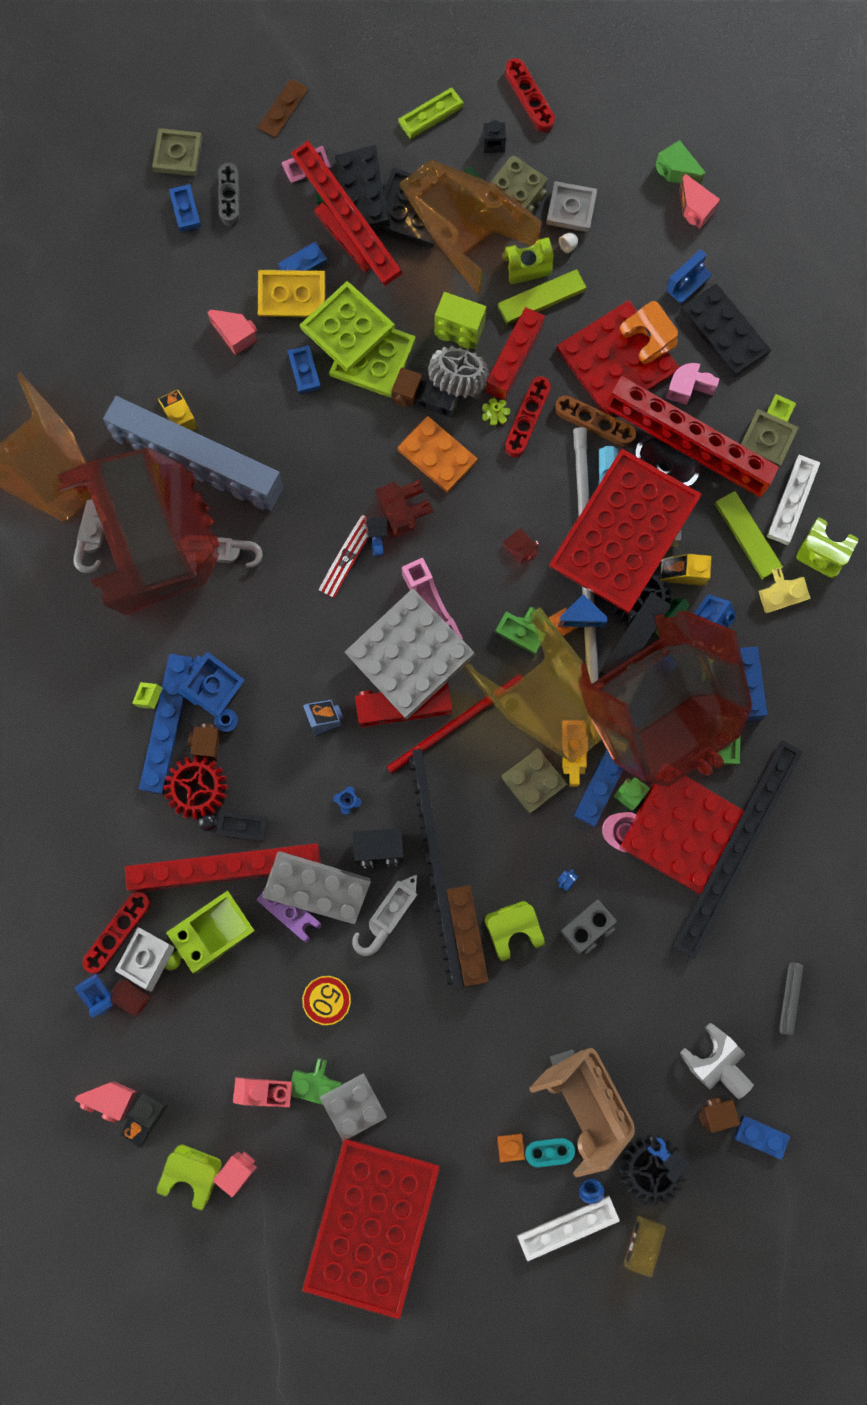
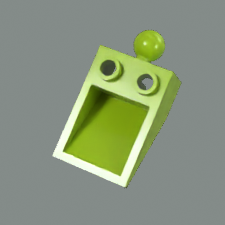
(210, 931)

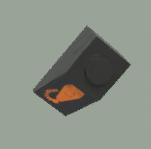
(143, 1118)

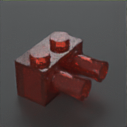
(393, 505)

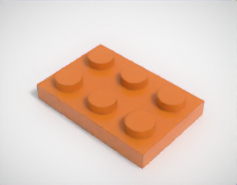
(437, 454)

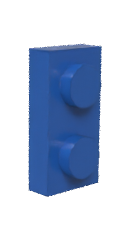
(185, 208)
(305, 260)
(304, 369)
(762, 1137)

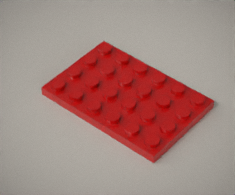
(625, 530)
(371, 1228)

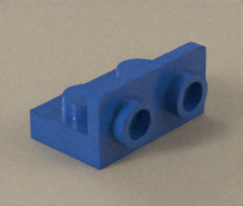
(688, 278)
(716, 610)

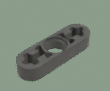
(224, 186)

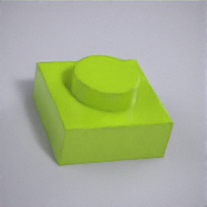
(781, 407)
(147, 695)

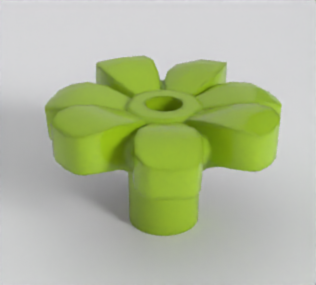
(495, 412)

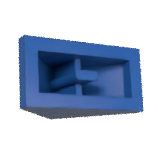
(583, 614)

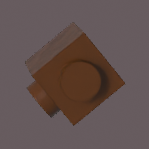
(406, 387)
(205, 741)
(718, 1115)

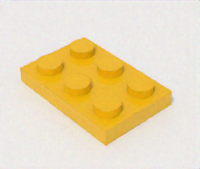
(290, 292)

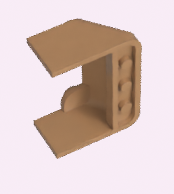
(595, 1106)

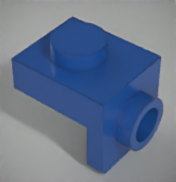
(95, 996)

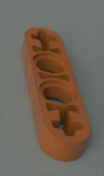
(593, 424)

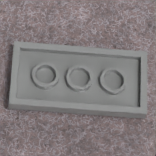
(316, 887)

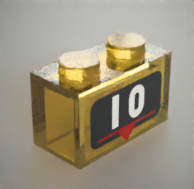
(644, 1246)

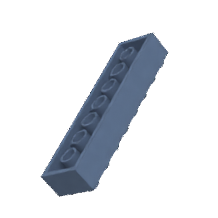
(195, 452)

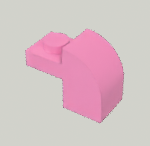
(688, 379)

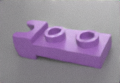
(294, 918)

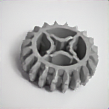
(458, 371)

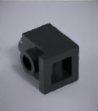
(494, 132)

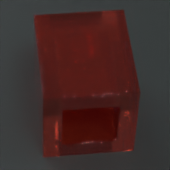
(130, 997)

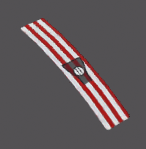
(345, 559)

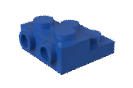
(209, 684)

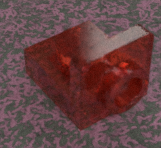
(521, 546)

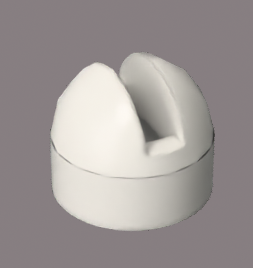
(568, 242)

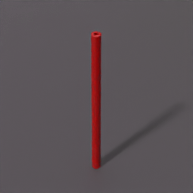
(447, 729)

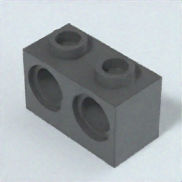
(585, 922)

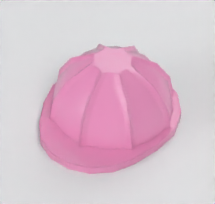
(616, 828)

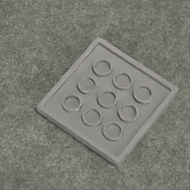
(410, 653)

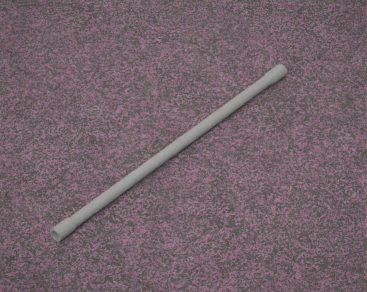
(580, 448)

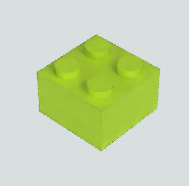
(459, 321)

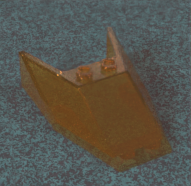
(464, 211)
(37, 455)

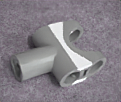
(720, 1064)

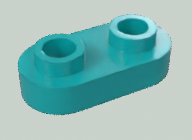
(549, 1152)

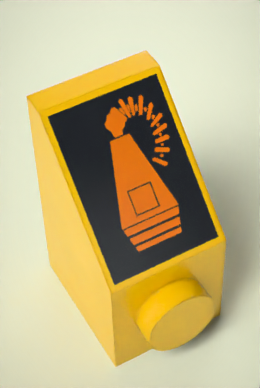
(177, 410)
(686, 569)

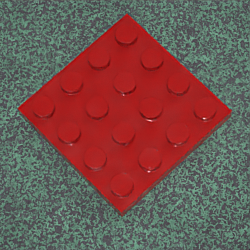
(603, 355)
(682, 831)

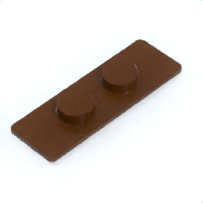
(283, 108)

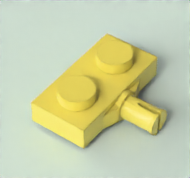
(783, 592)

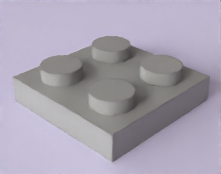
(571, 206)
(144, 959)
(353, 1107)

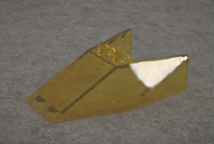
(547, 698)

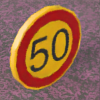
(326, 1000)

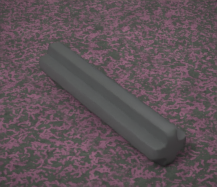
(791, 998)

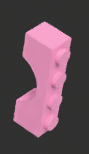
(420, 579)

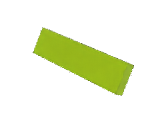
(542, 296)
(748, 534)

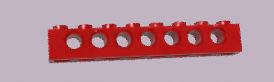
(691, 437)

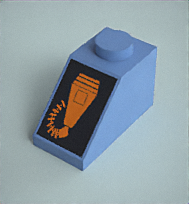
(323, 716)

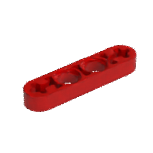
(532, 94)
(341, 236)
(527, 416)
(113, 930)

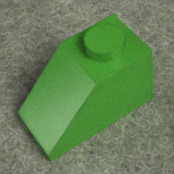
(676, 162)

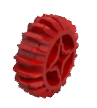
(192, 797)

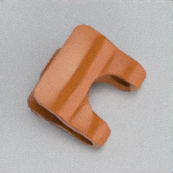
(657, 326)

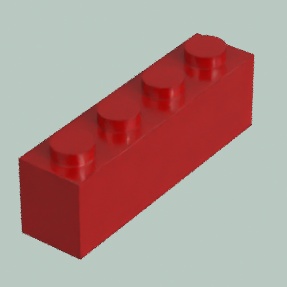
(514, 354)
(377, 710)

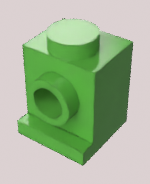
(631, 793)

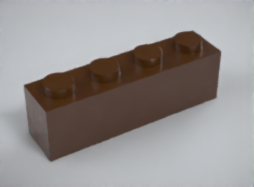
(467, 936)

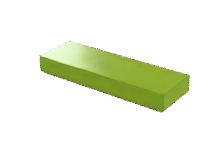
(431, 113)

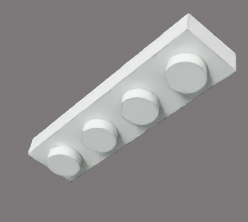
(793, 499)
(568, 1228)

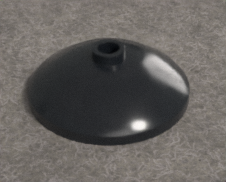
(668, 459)

